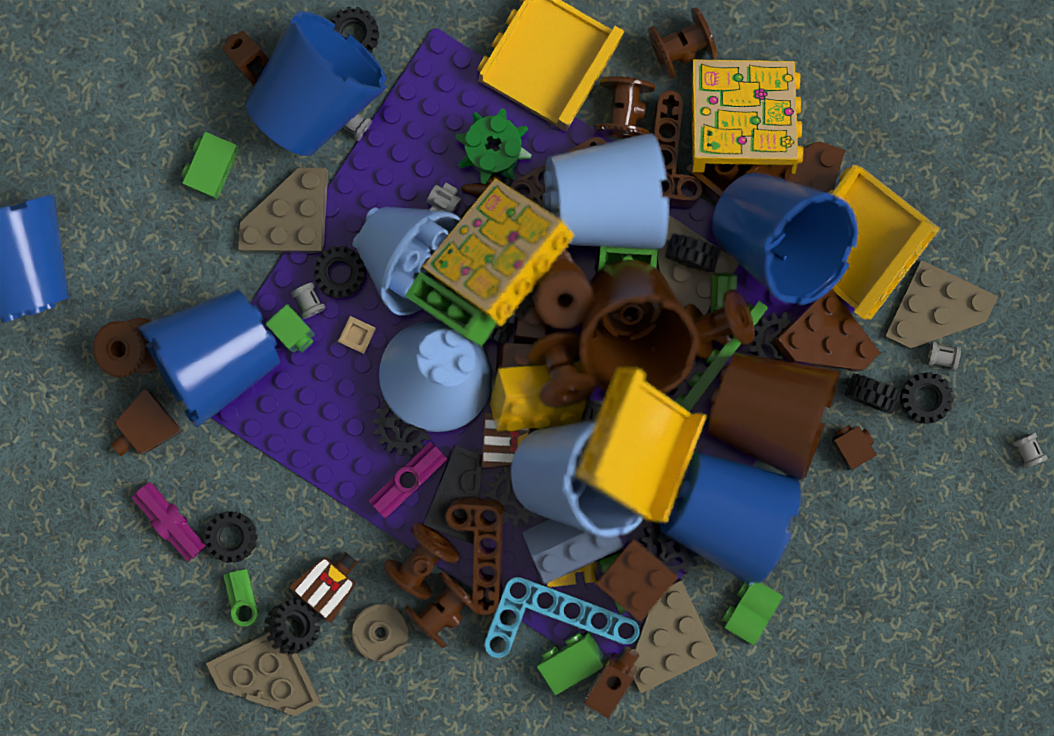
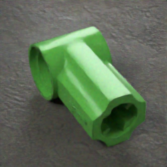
(720, 284)
(240, 595)

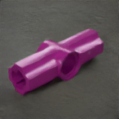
(394, 494)
(168, 521)

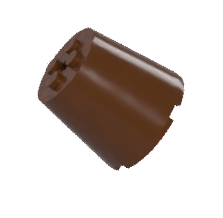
(637, 326)
(772, 410)

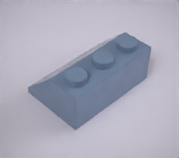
(564, 549)

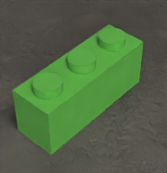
(451, 308)

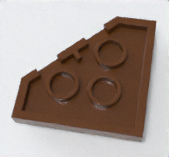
(817, 170)
(827, 337)

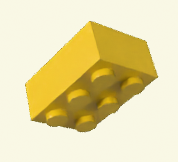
(517, 401)

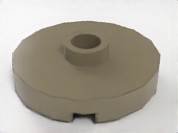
(380, 648)

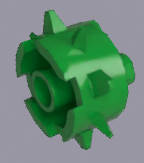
(486, 161)

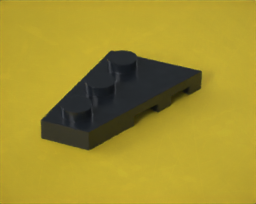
(459, 480)

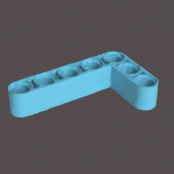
(556, 611)

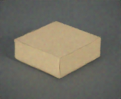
(357, 334)

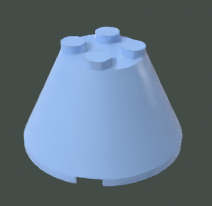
(397, 246)
(435, 377)

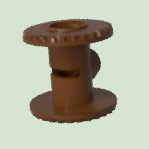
(683, 45)
(628, 105)
(571, 306)
(724, 324)
(122, 349)
(565, 385)
(421, 561)
(444, 612)

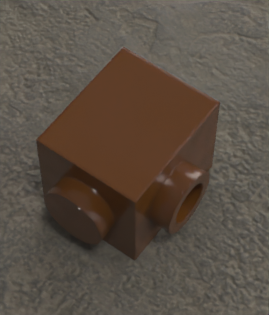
(854, 446)

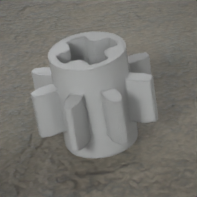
(444, 198)

